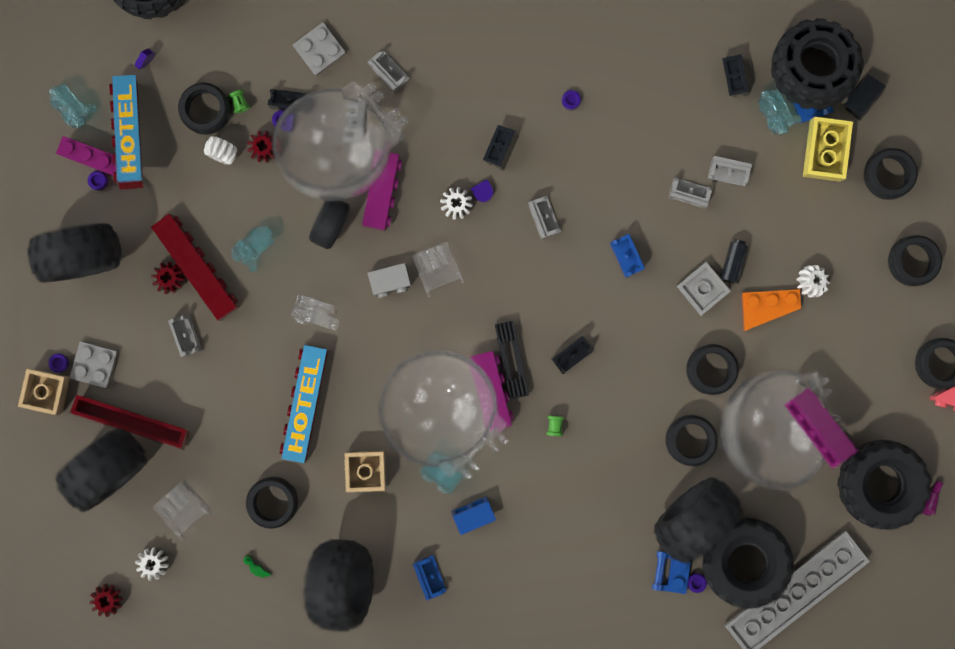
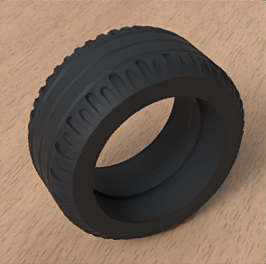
(196, 90)
(909, 167)
(329, 223)
(934, 257)
(922, 367)
(732, 375)
(712, 440)
(253, 511)

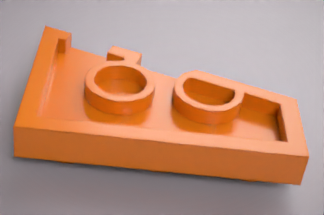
(768, 305)

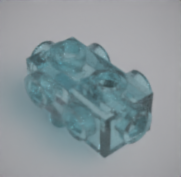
(71, 109)
(777, 112)
(249, 249)

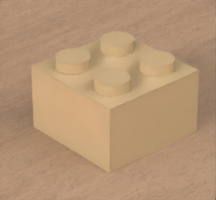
(44, 391)
(365, 471)

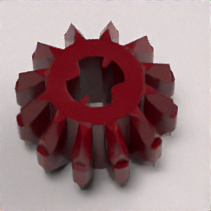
(257, 152)
(165, 270)
(113, 600)

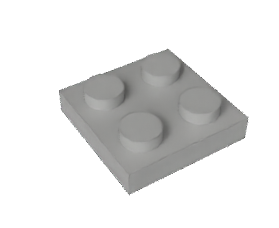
(319, 49)
(703, 288)
(93, 364)

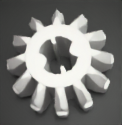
(220, 150)
(455, 196)
(813, 281)
(150, 556)

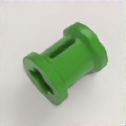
(239, 107)
(555, 425)

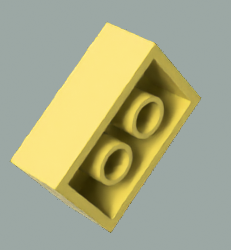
(827, 149)

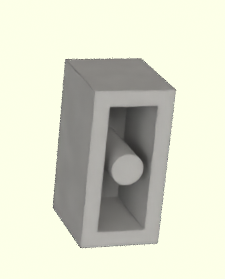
(389, 280)

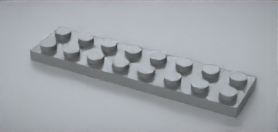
(808, 586)

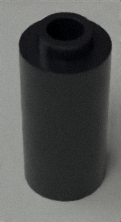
(734, 261)

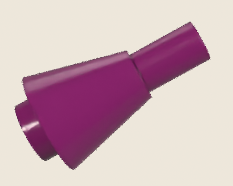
(931, 505)

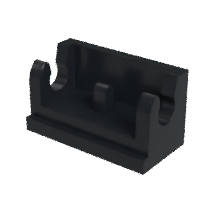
(735, 75)
(864, 97)
(283, 99)
(500, 147)
(572, 355)

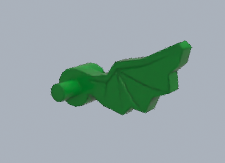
(257, 570)

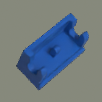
(627, 255)
(473, 515)
(429, 577)

